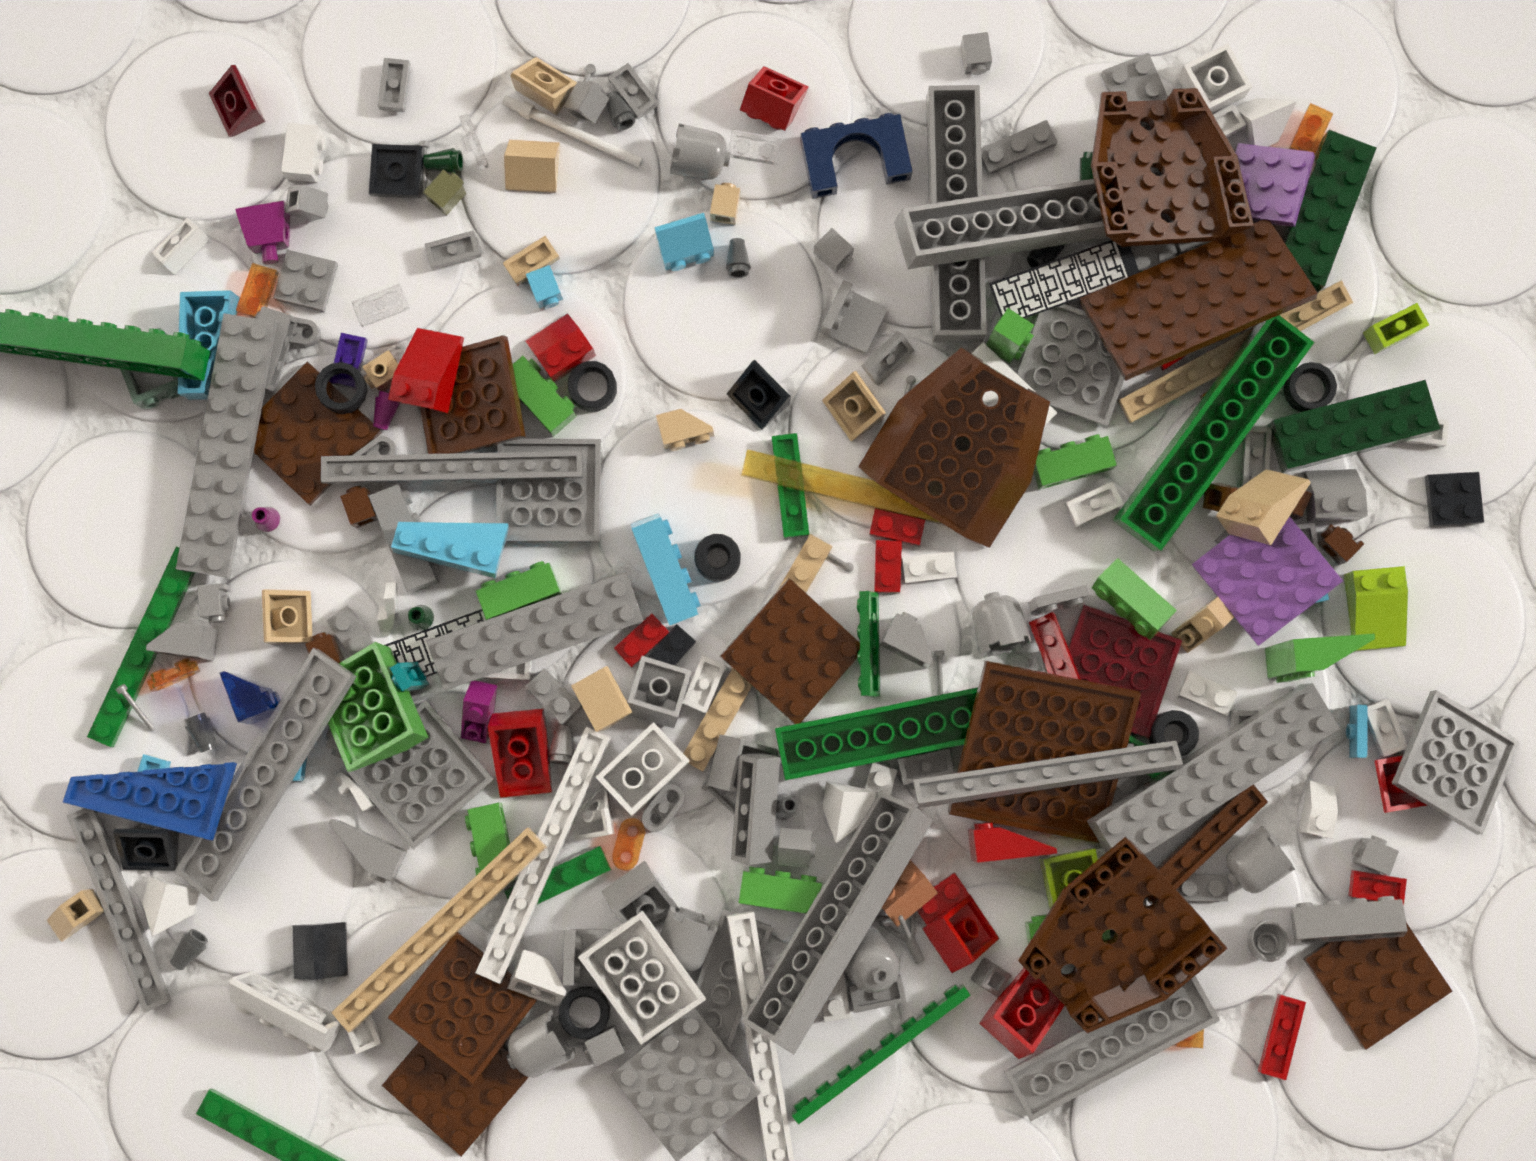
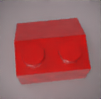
(773, 98)
(560, 347)
(961, 934)

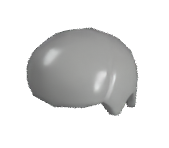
(1267, 941)

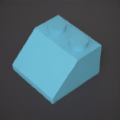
(684, 242)

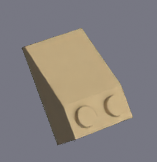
(1262, 506)

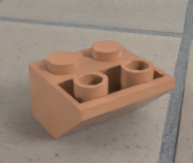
(908, 894)

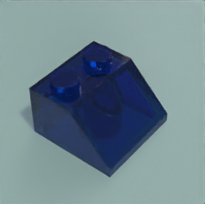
(248, 698)

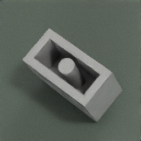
(554, 696)

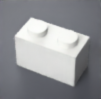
(303, 152)

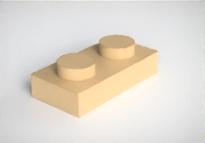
(530, 259)

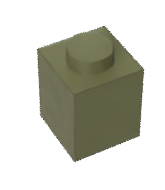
(445, 191)

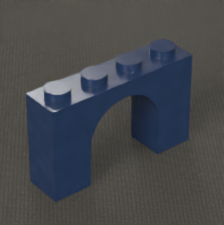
(883, 134)

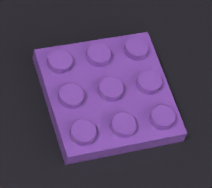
(1274, 181)

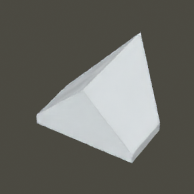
(1265, 119)
(846, 807)
(594, 817)
(168, 903)

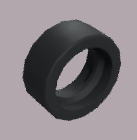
(332, 370)
(578, 372)
(1326, 377)
(566, 1022)

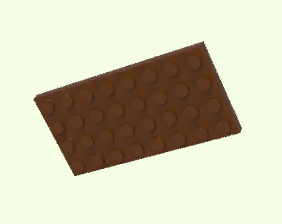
(1197, 299)

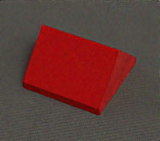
(1393, 797)

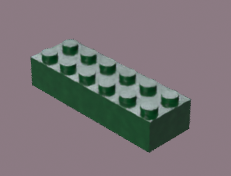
(1328, 204)
(1353, 426)

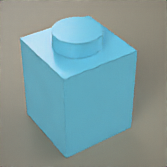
(544, 287)

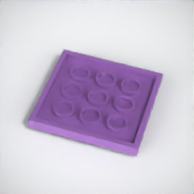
(1266, 582)

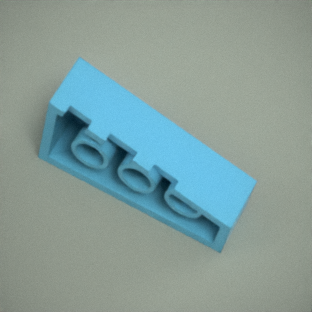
(202, 319)
(456, 545)

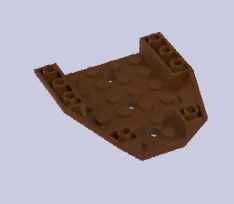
(1197, 165)
(977, 483)
(1144, 962)

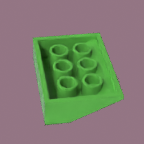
(1305, 656)
(374, 714)

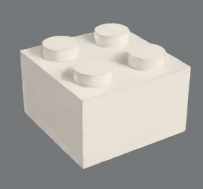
(1217, 78)

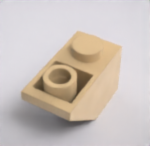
(682, 428)
(1203, 624)
(75, 914)

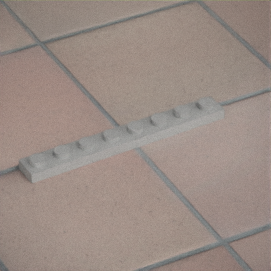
(119, 909)

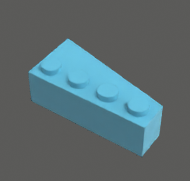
(664, 569)

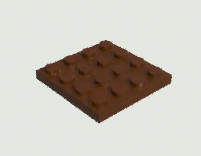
(482, 403)
(300, 429)
(792, 652)
(1377, 983)
(460, 1012)
(447, 1100)

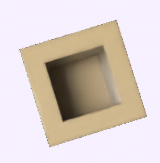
(725, 203)

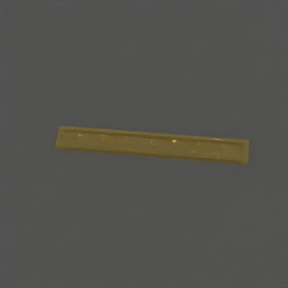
(826, 483)

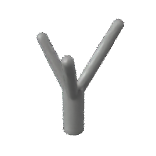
(909, 937)

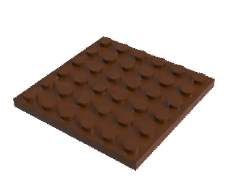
(1040, 717)

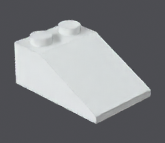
(642, 769)

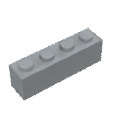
(393, 507)
(755, 808)
(1348, 921)

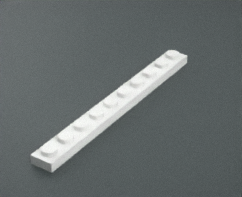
(535, 875)
(761, 1050)

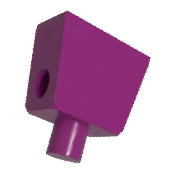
(265, 229)

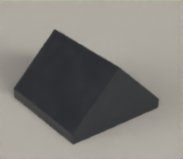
(759, 395)
(147, 848)
(320, 950)

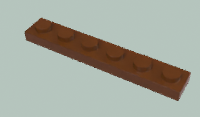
(1210, 837)

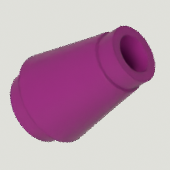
(384, 410)
(269, 522)

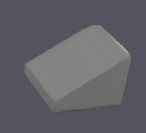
(990, 977)

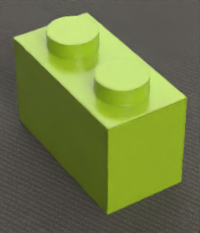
(1396, 328)

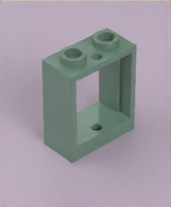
(151, 397)

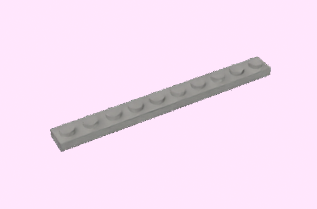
(451, 467)
(1047, 774)

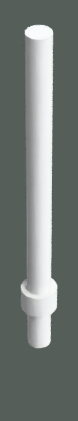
(528, 111)

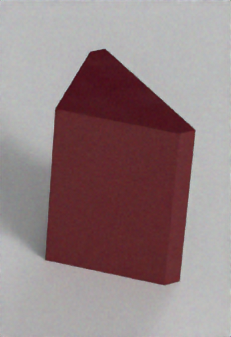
(235, 103)

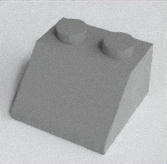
(1335, 496)
(188, 640)
(907, 640)
(658, 691)
(726, 759)
(639, 892)

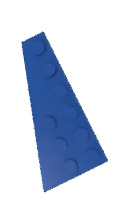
(168, 798)

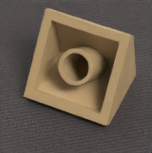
(543, 84)
(531, 165)
(854, 406)
(286, 616)
(601, 699)

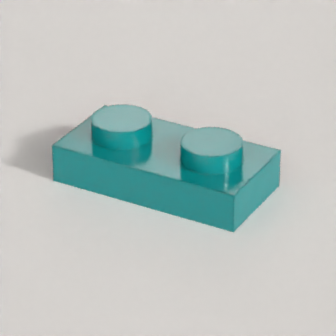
(409, 676)

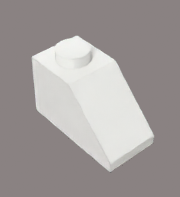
(1319, 810)
(536, 978)

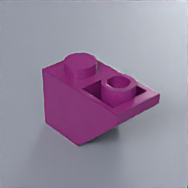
(477, 711)

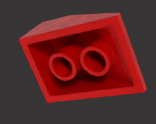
(427, 370)
(520, 752)
(996, 843)
(1022, 1014)

